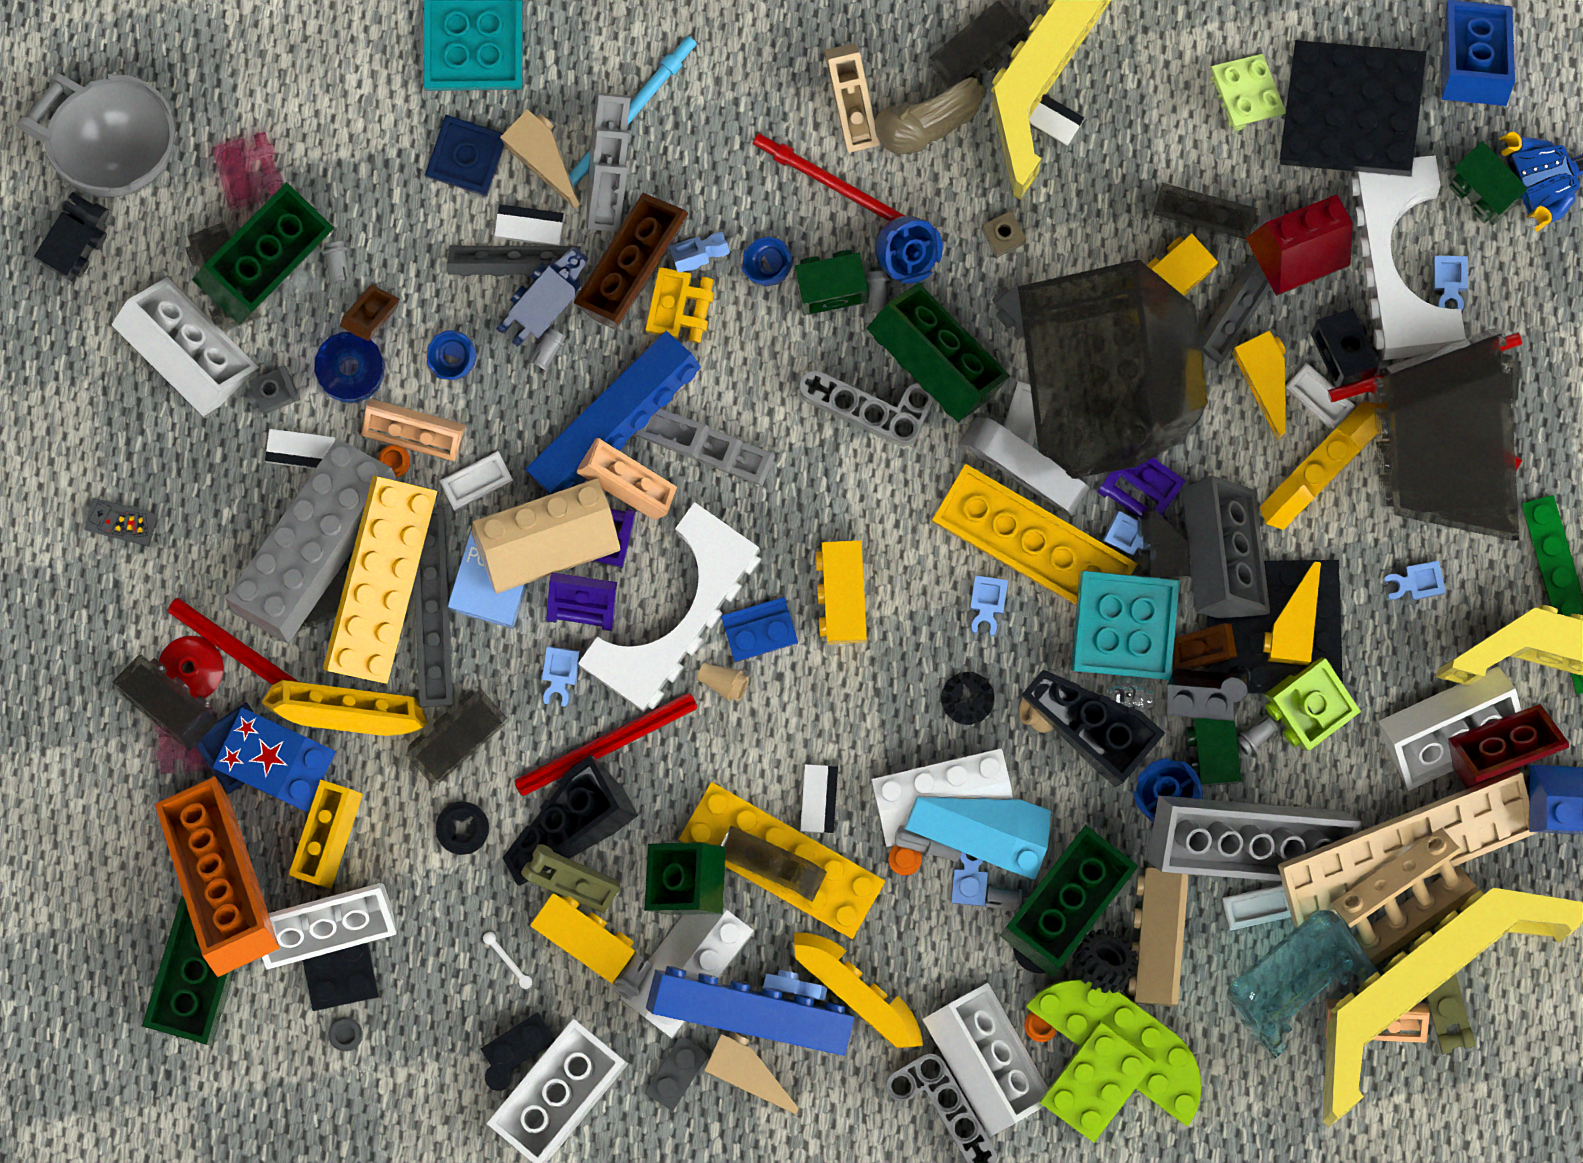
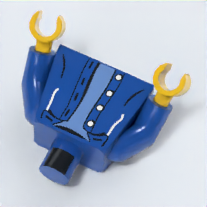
(1546, 173)

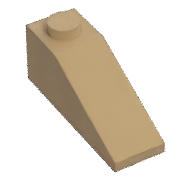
(851, 96)
(537, 148)
(744, 1069)

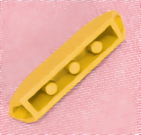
(1320, 467)
(345, 708)
(890, 1020)

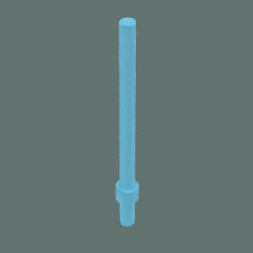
(669, 65)

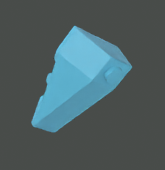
(996, 831)

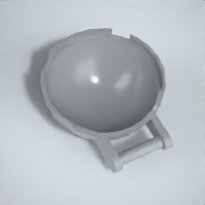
(92, 123)

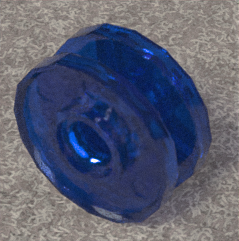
(353, 387)

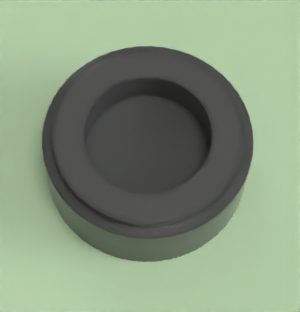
(345, 1034)

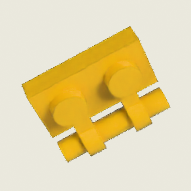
(669, 304)

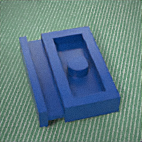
(759, 629)

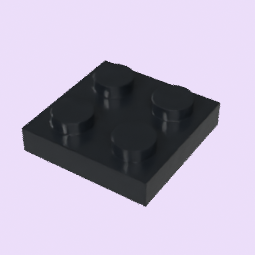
(341, 977)

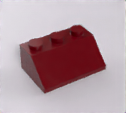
(1304, 244)
(1505, 745)

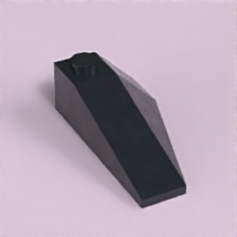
(1099, 729)
(577, 816)

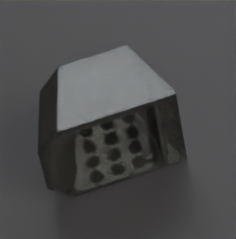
(1111, 367)
(1450, 437)

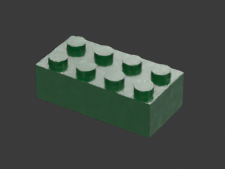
(262, 253)
(937, 352)
(1069, 900)
(187, 991)

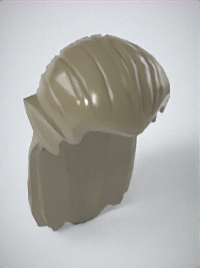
(914, 125)

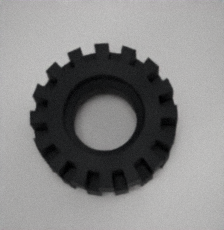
(1098, 972)

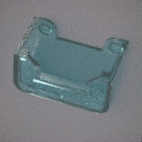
(1295, 974)

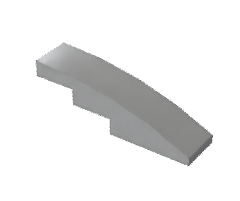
(607, 162)
(707, 446)

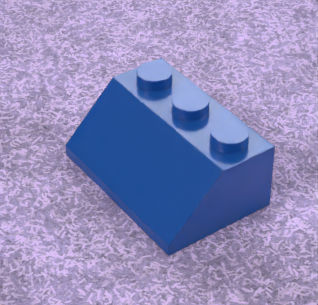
(1556, 799)

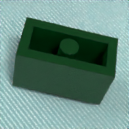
(1214, 751)

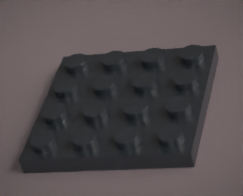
(1353, 108)
(1249, 631)

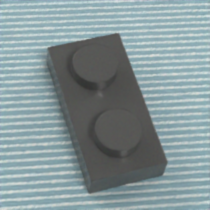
(676, 1073)

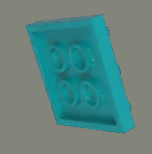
(473, 45)
(1125, 625)

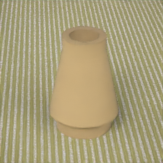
(725, 681)

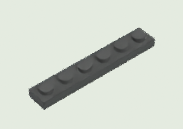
(433, 617)

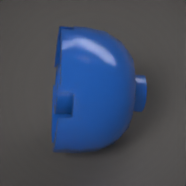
(908, 249)
(1165, 779)

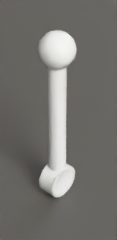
(490, 939)

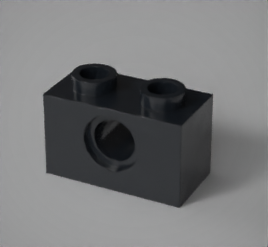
(1343, 365)

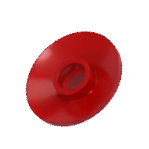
(207, 663)

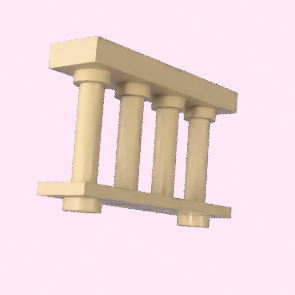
(1418, 913)

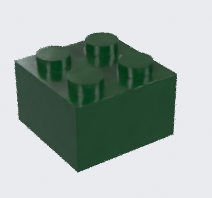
(1487, 184)
(831, 282)
(685, 878)

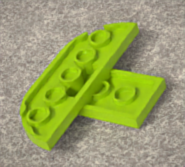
(1117, 1053)

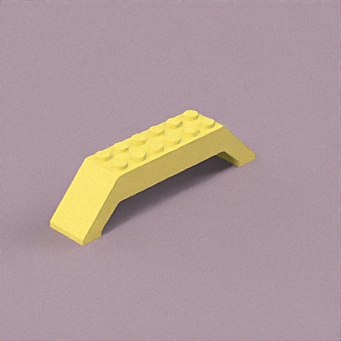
(1031, 75)
(1535, 637)
(1429, 964)

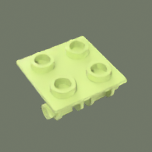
(1247, 91)

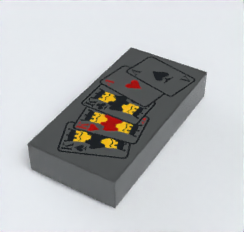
(121, 522)

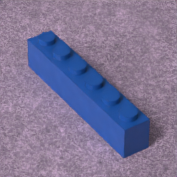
(616, 412)
(750, 1012)

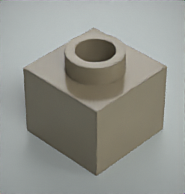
(999, 244)

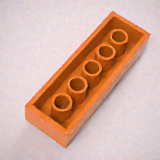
(216, 877)

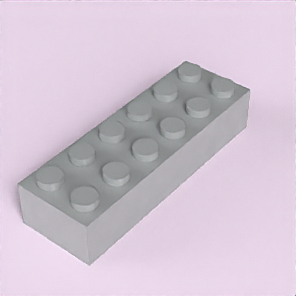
(307, 543)
(1239, 836)

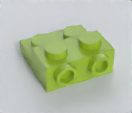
(1311, 705)

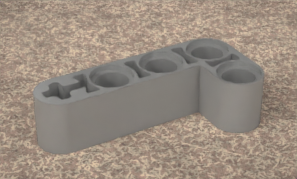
(863, 402)
(1023, 464)
(948, 1116)

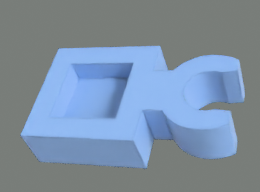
(693, 252)
(1450, 276)
(1123, 534)
(1421, 581)
(988, 598)
(561, 669)
(969, 884)
(788, 983)

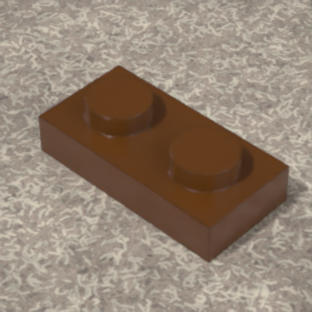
(369, 312)
(1204, 647)

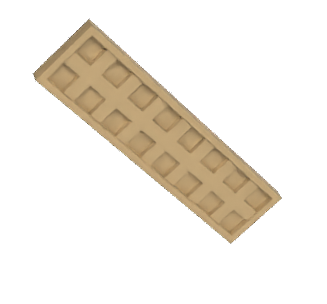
(1475, 819)

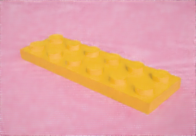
(1024, 535)
(379, 579)
(846, 889)

